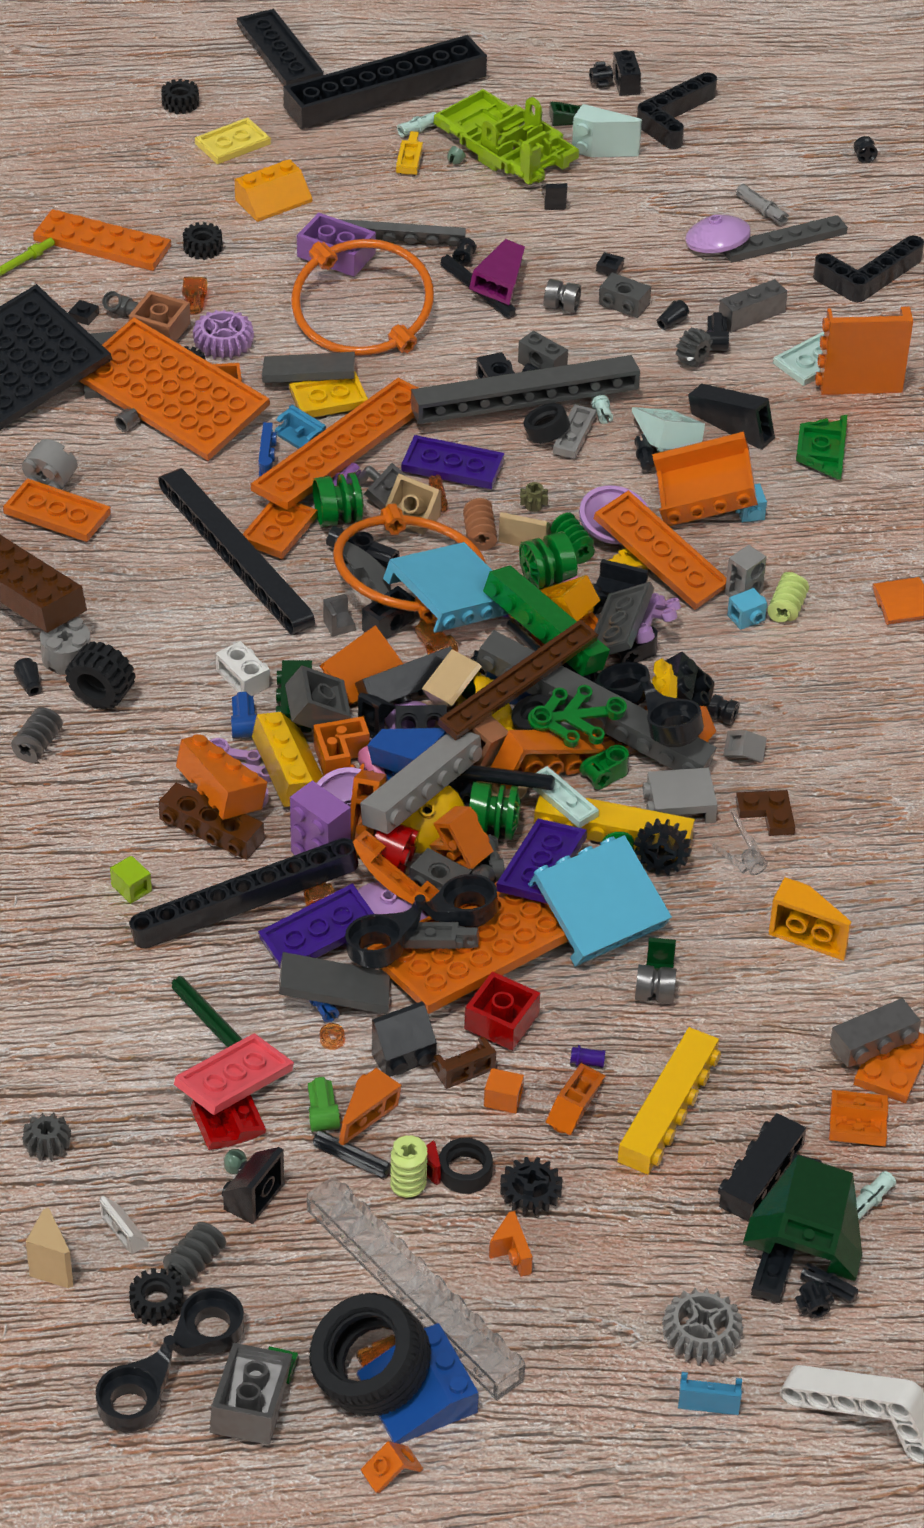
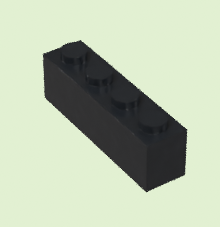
(404, 679)
(762, 1166)

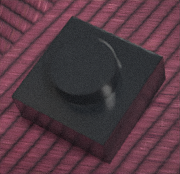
(610, 263)
(84, 312)

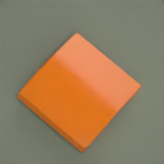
(900, 600)
(858, 1118)

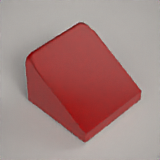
(433, 1163)

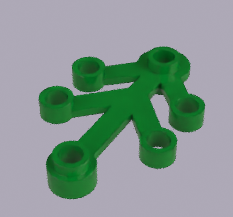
(574, 715)

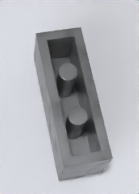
(753, 305)
(875, 1033)

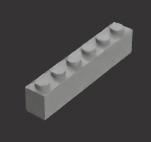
(420, 781)

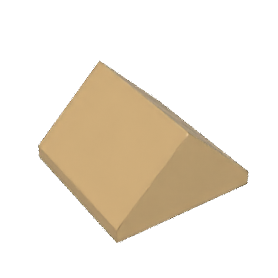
(416, 500)
(517, 529)
(450, 679)
(48, 1252)

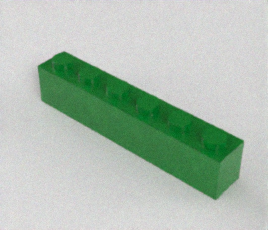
(540, 615)

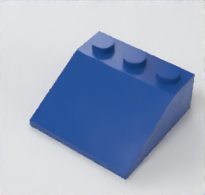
(441, 1400)

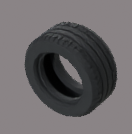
(399, 1378)

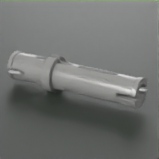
(768, 208)

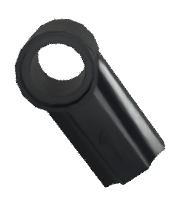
(718, 331)

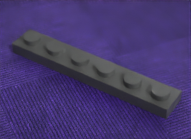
(413, 232)
(788, 238)

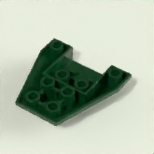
(812, 1212)

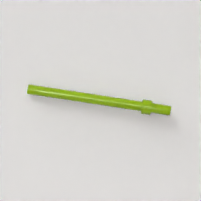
(33, 252)

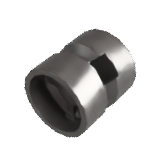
(562, 295)
(655, 984)

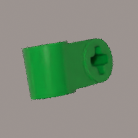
(607, 766)

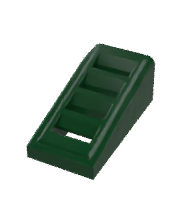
(562, 113)

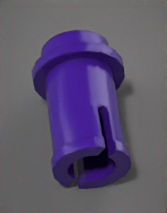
(587, 1057)

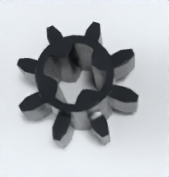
(601, 74)
(814, 1299)

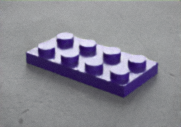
(453, 461)
(542, 846)
(317, 926)

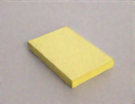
(232, 140)

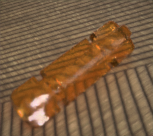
(436, 482)
(366, 1355)

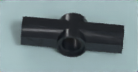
(366, 542)

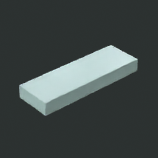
(568, 800)

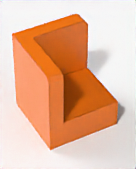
(503, 1090)

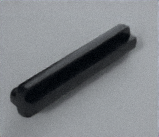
(352, 1154)

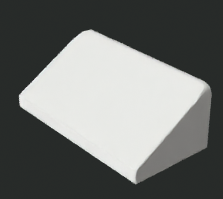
(122, 1225)

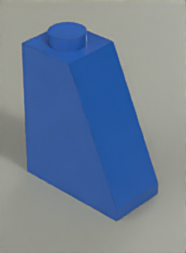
(399, 747)

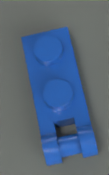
(267, 453)

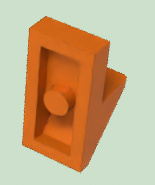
(511, 1241)

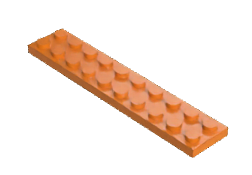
(337, 445)

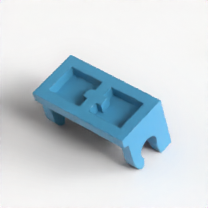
(298, 427)
(709, 1396)

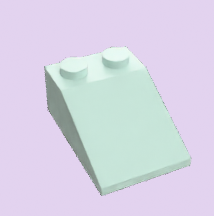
(606, 133)
(668, 428)

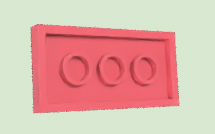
(233, 1073)

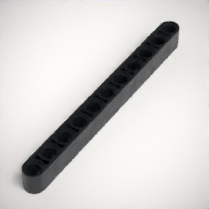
(237, 551)

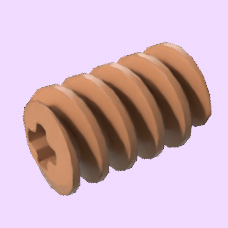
(480, 523)

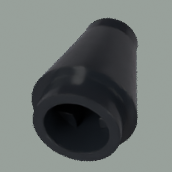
(675, 313)
(28, 675)

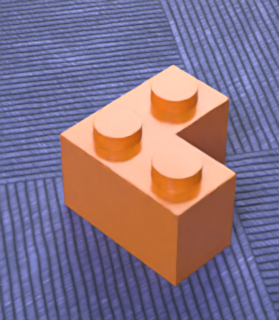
(339, 742)
(461, 837)

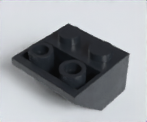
(691, 680)

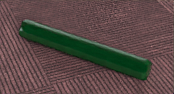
(205, 1011)

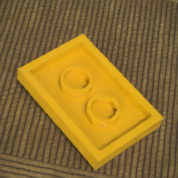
(328, 396)

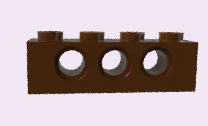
(194, 815)

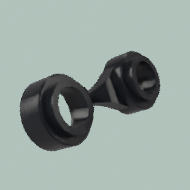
(670, 719)
(398, 928)
(149, 1375)

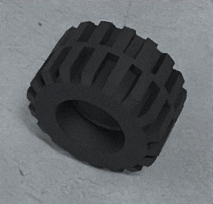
(100, 675)

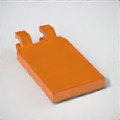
(361, 659)

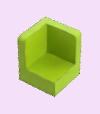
(130, 879)

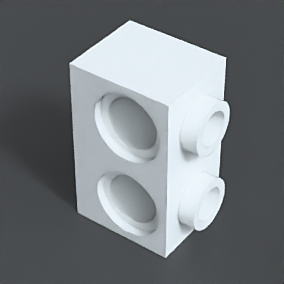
(242, 669)

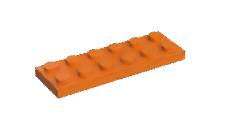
(103, 239)
(661, 549)

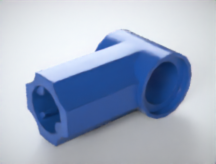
(243, 715)

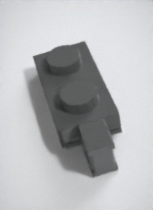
(443, 936)

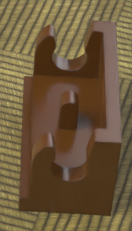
(465, 1065)

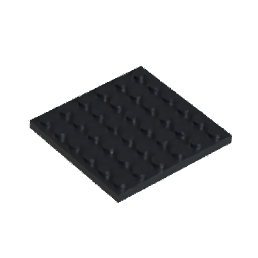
(41, 353)

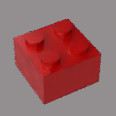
(502, 1010)

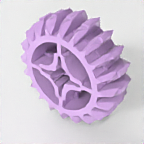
(223, 334)

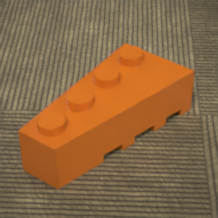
(537, 749)
(220, 777)

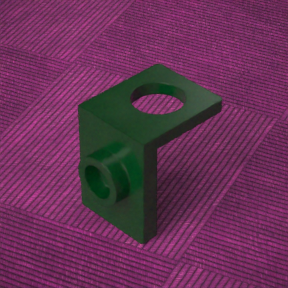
(661, 953)

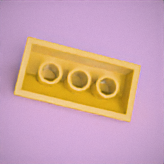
(284, 754)

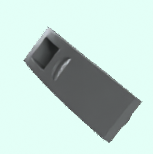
(365, 568)

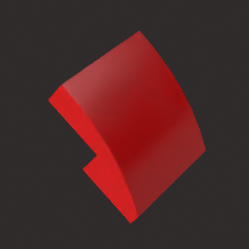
(230, 1126)

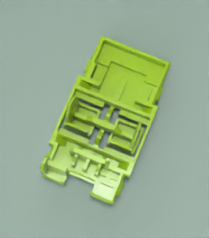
(485, 118)

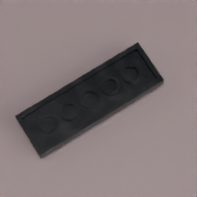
(279, 47)

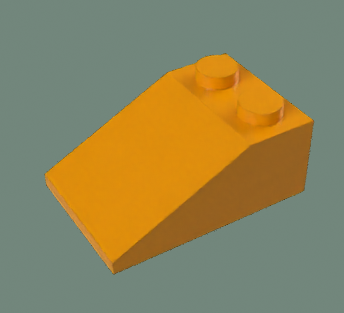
(574, 596)
(808, 920)

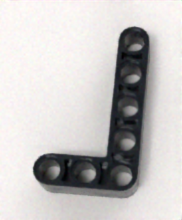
(660, 111)
(872, 277)

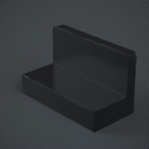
(619, 576)

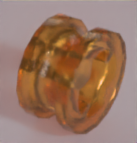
(337, 1031)

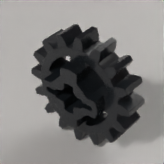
(674, 844)
(531, 1185)

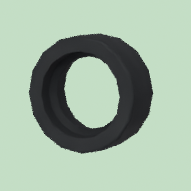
(546, 423)
(466, 1148)

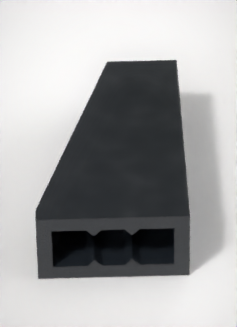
(734, 413)

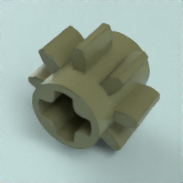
(534, 496)

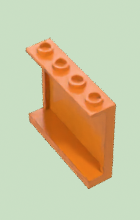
(864, 353)
(705, 479)

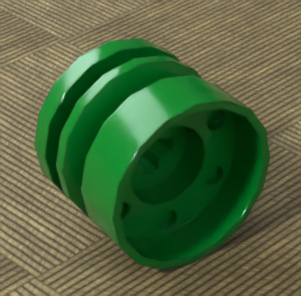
(340, 499)
(548, 560)
(496, 810)

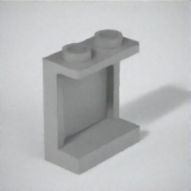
(681, 792)

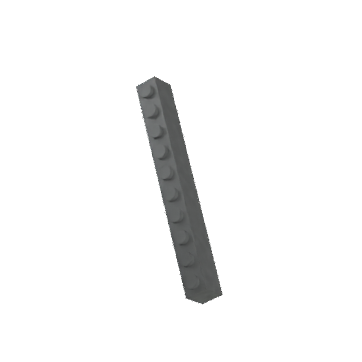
(525, 389)
(502, 653)

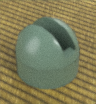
(455, 155)
(233, 1160)

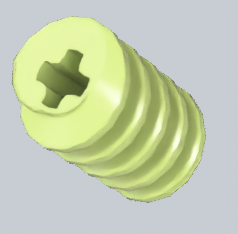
(788, 597)
(408, 1166)

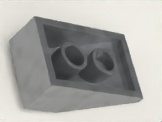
(250, 1393)

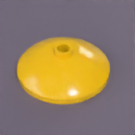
(440, 805)

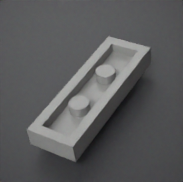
(572, 440)

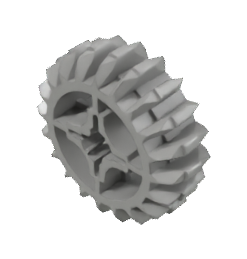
(699, 1336)

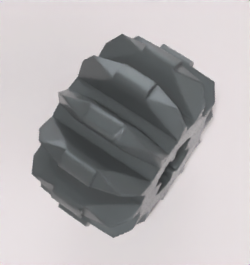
(694, 347)
(46, 1136)

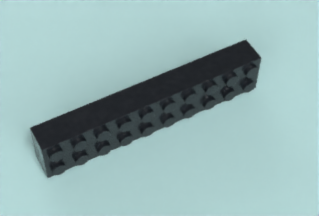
(384, 81)

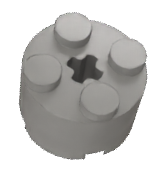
(49, 464)
(63, 644)

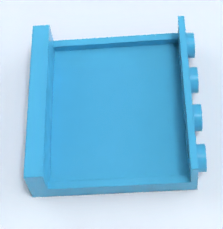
(448, 584)
(601, 898)

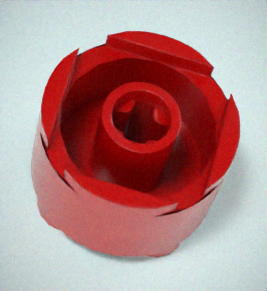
(399, 845)

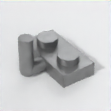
(383, 483)

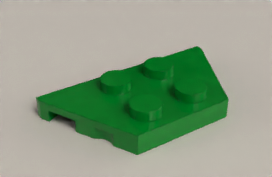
(823, 445)

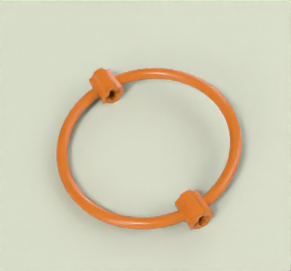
(326, 258)
(394, 522)

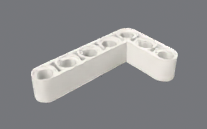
(864, 1396)

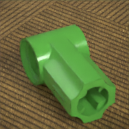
(322, 1109)

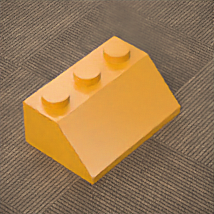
(272, 190)

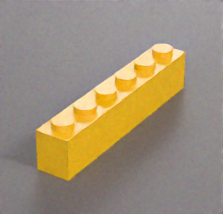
(614, 818)
(668, 1101)

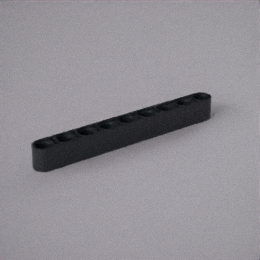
(243, 893)

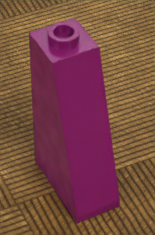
(499, 272)

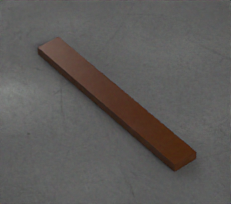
(517, 679)

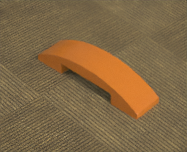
(386, 873)

